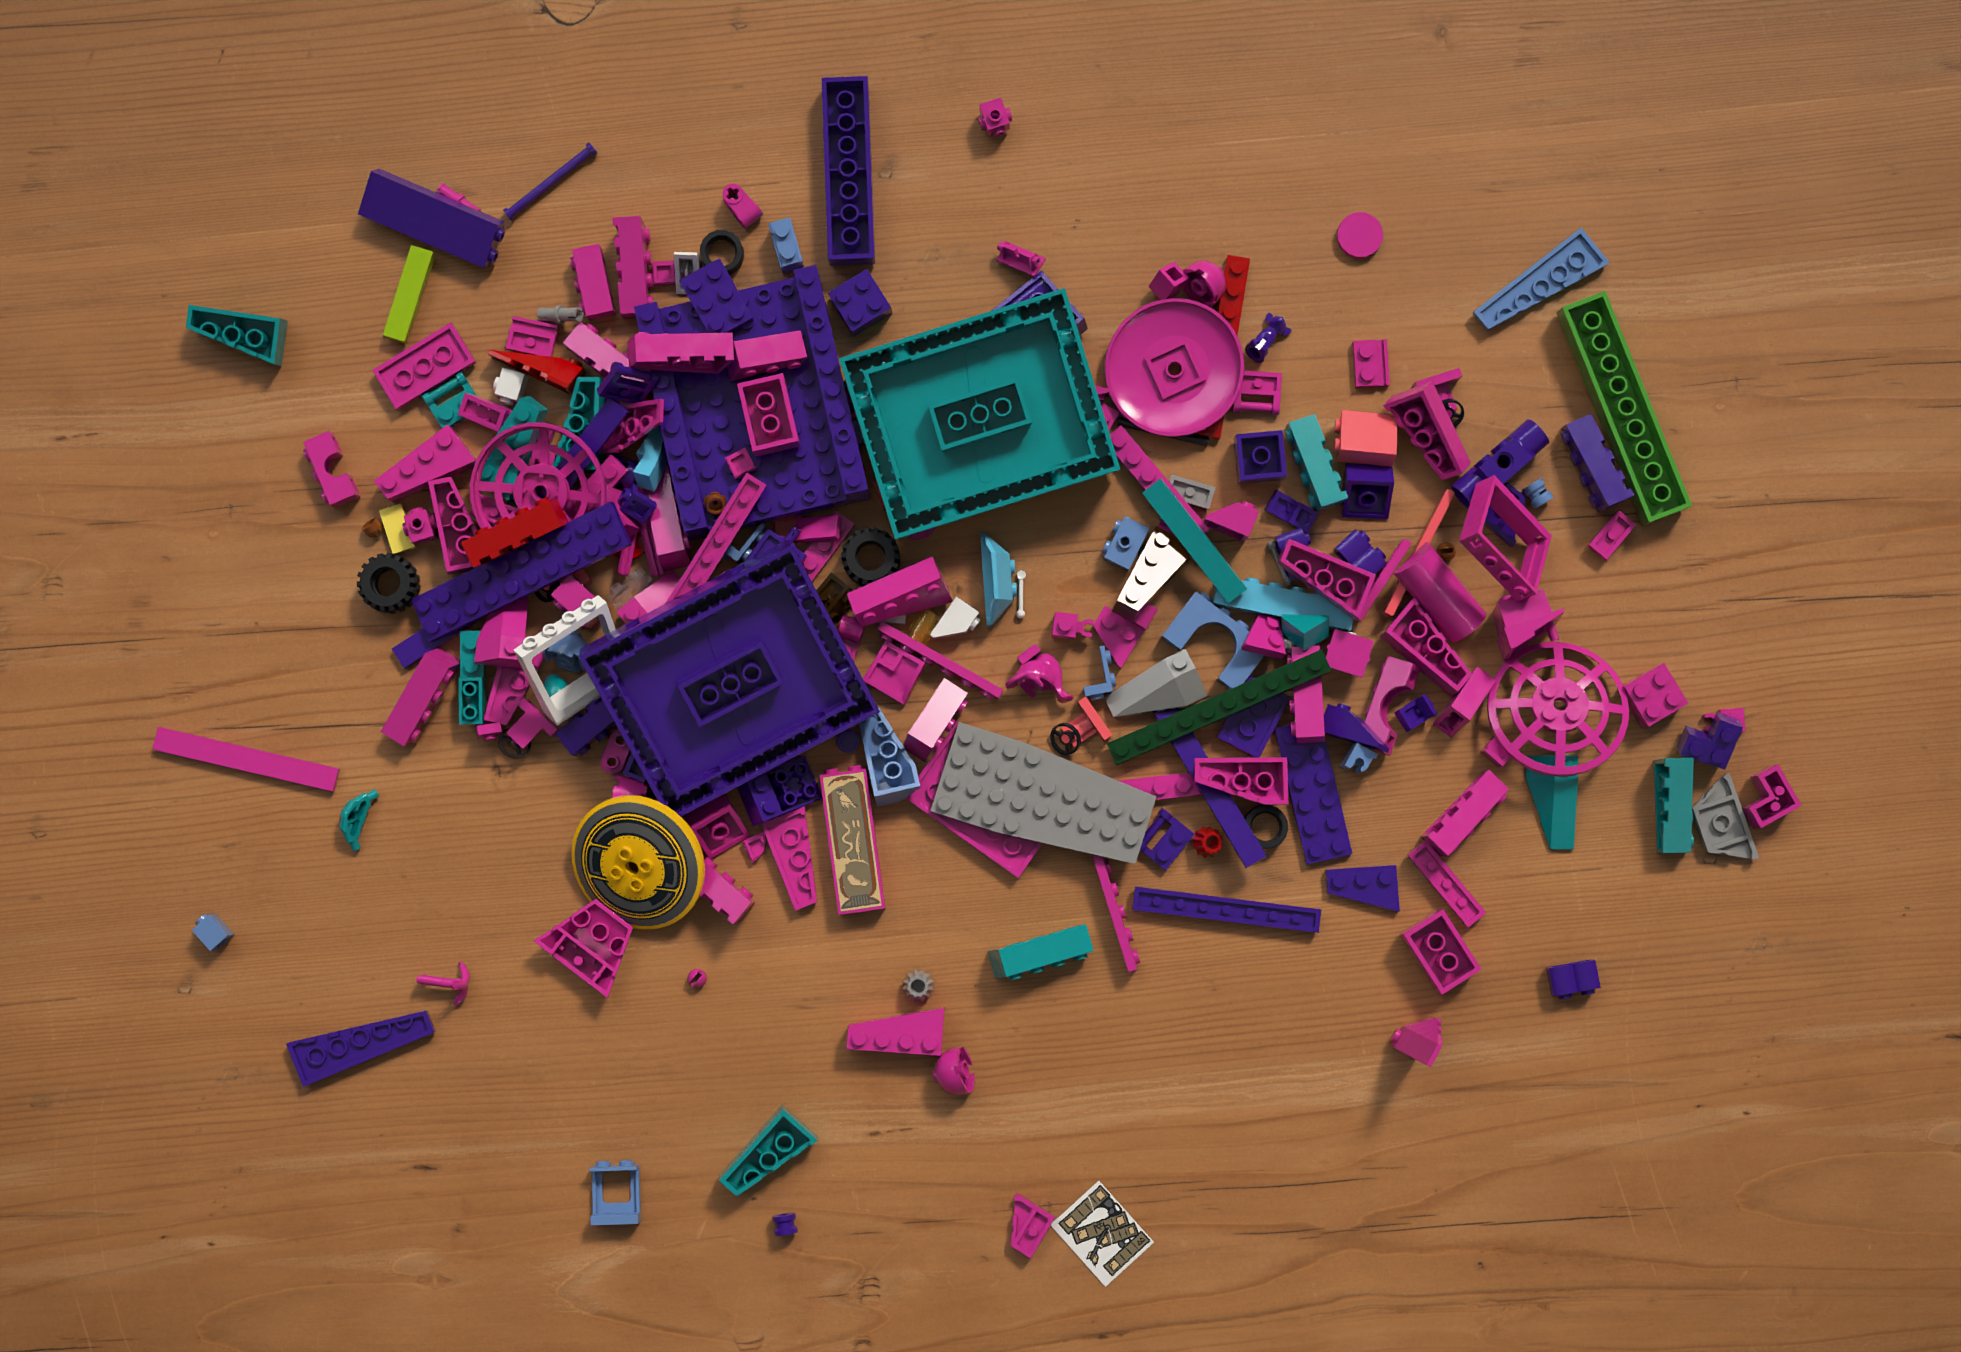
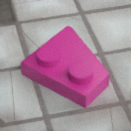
(1117, 634)
(1265, 637)
(1029, 1225)

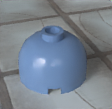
(566, 652)

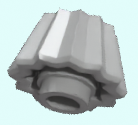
(918, 985)

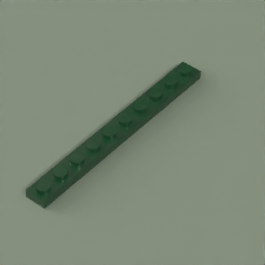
(1219, 707)

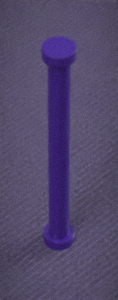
(550, 181)

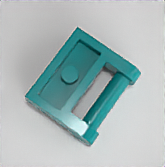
(448, 411)

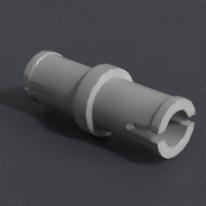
(560, 314)

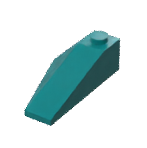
(1555, 801)

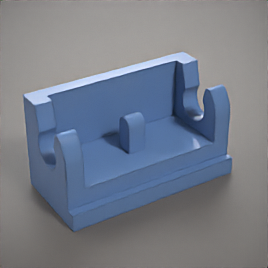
(1357, 756)

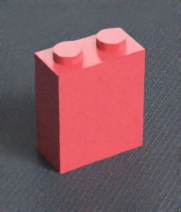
(1366, 438)

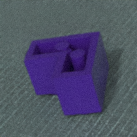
(1711, 747)

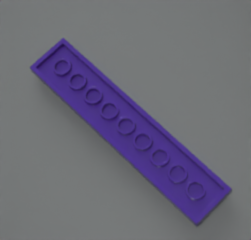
(521, 572)

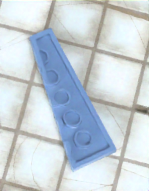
(1557, 270)

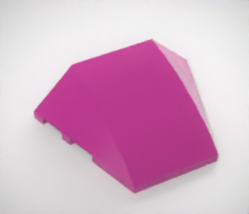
(589, 944)

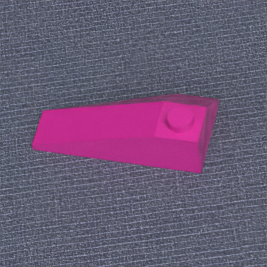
(1250, 778)

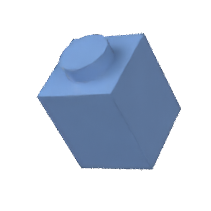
(212, 931)

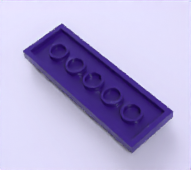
(1314, 798)

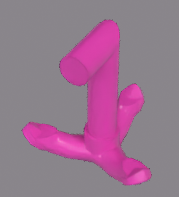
(456, 984)

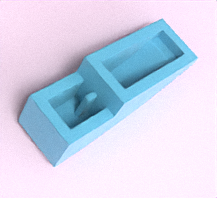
(652, 460)

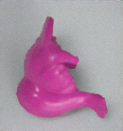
(1040, 674)

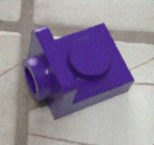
(636, 504)

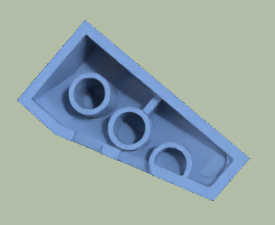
(889, 765)

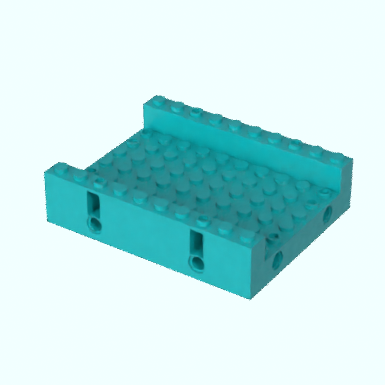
(979, 413)

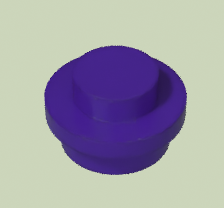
(847, 741)

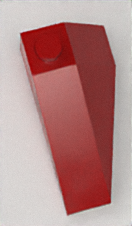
(550, 370)

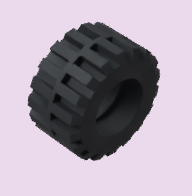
(861, 539)
(371, 575)

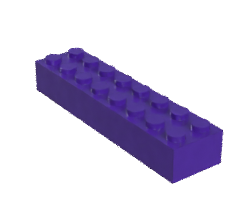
(848, 170)

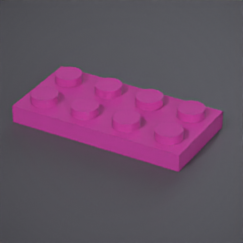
(424, 366)

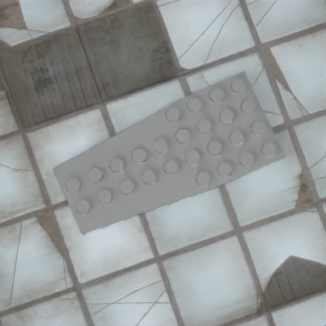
(1040, 796)

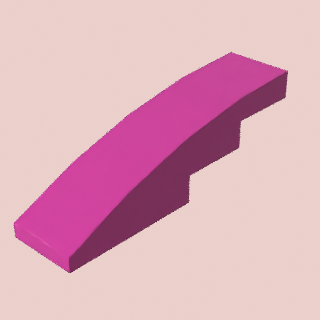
(487, 413)

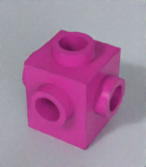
(994, 117)
(426, 531)

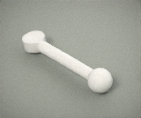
(1021, 576)

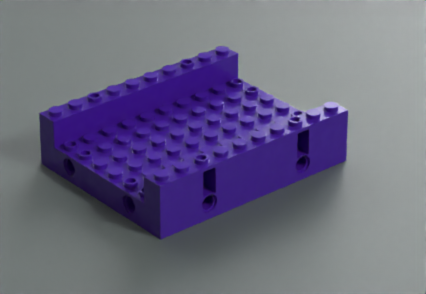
(708, 422)
(728, 680)

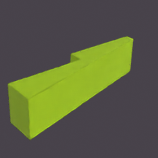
(408, 294)

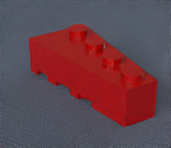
(514, 532)

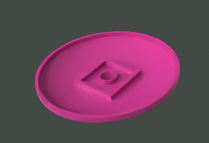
(1170, 334)

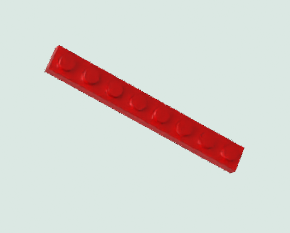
(1230, 308)

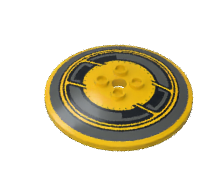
(657, 842)

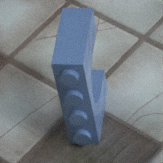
(1201, 612)

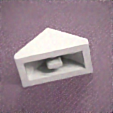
(685, 264)

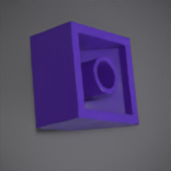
(1368, 491)

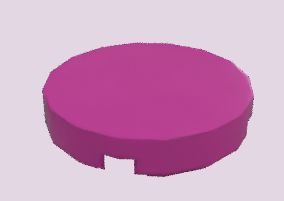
(1359, 235)

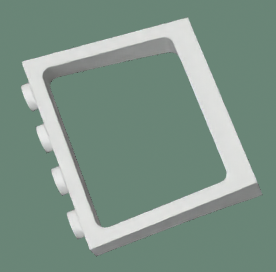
(581, 691)

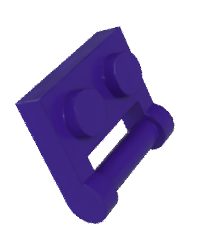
(627, 389)
(1170, 843)

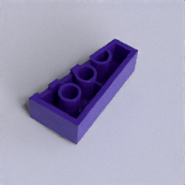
(1595, 463)
(586, 729)

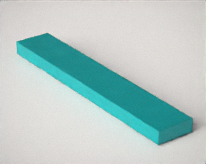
(1194, 540)

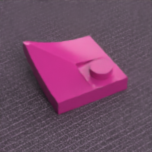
(894, 672)

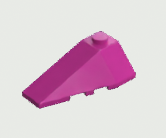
(640, 420)
(502, 634)
(1419, 1040)

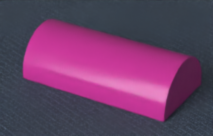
(1440, 593)

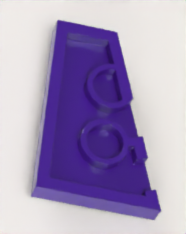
(1366, 884)

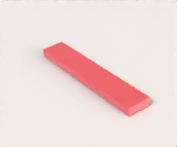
(1426, 536)

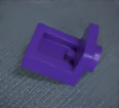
(1415, 712)

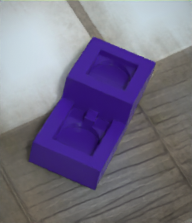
(1291, 511)

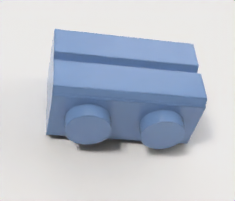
(786, 245)

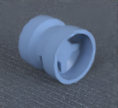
(1537, 493)

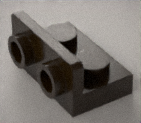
(834, 596)

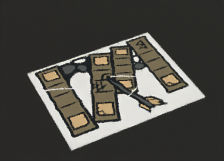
(1102, 1233)

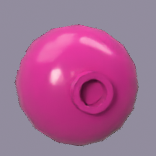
(1205, 282)
(953, 1072)

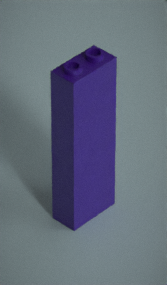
(432, 218)

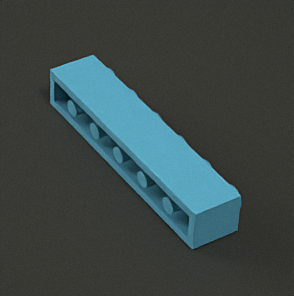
(1275, 601)

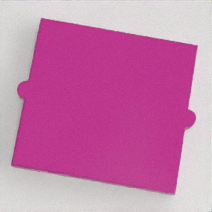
(1348, 653)

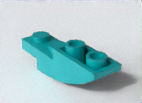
(471, 681)

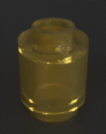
(923, 626)

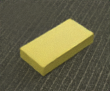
(392, 520)

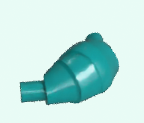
(353, 817)

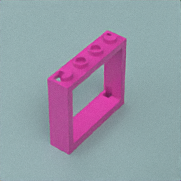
(1522, 522)

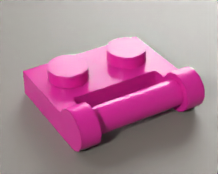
(1260, 384)

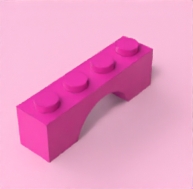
(1395, 678)

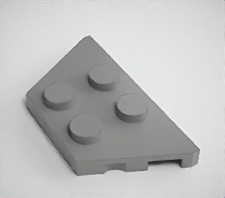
(1722, 821)

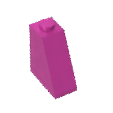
(1464, 703)

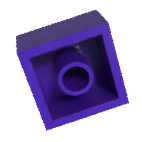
(860, 302)
(1260, 457)

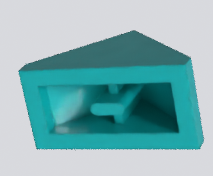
(1305, 629)

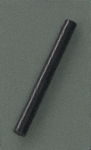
(1195, 439)

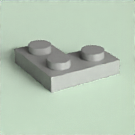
(1193, 492)

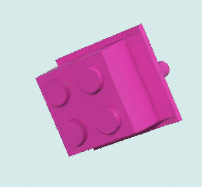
(1523, 622)

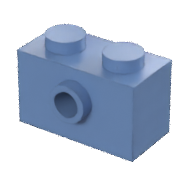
(1125, 544)

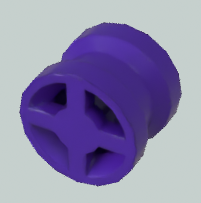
(784, 1224)

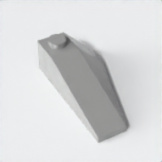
(1163, 686)

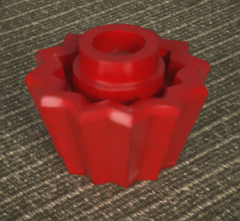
(1207, 841)

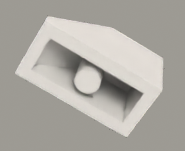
(956, 620)

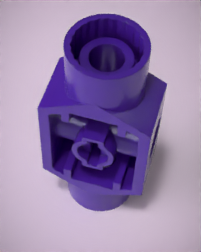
(1511, 453)

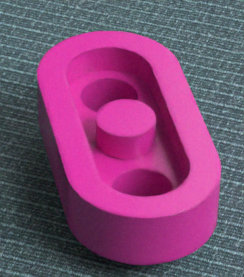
(616, 751)

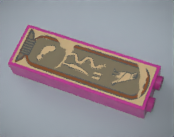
(852, 840)

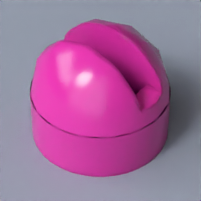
(701, 981)

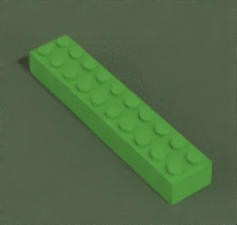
(1623, 408)

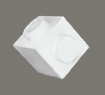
(510, 386)

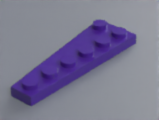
(339, 1050)

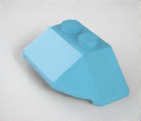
(996, 579)

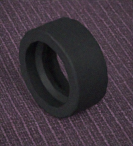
(723, 235)
(1279, 815)

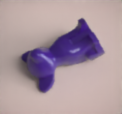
(1257, 347)

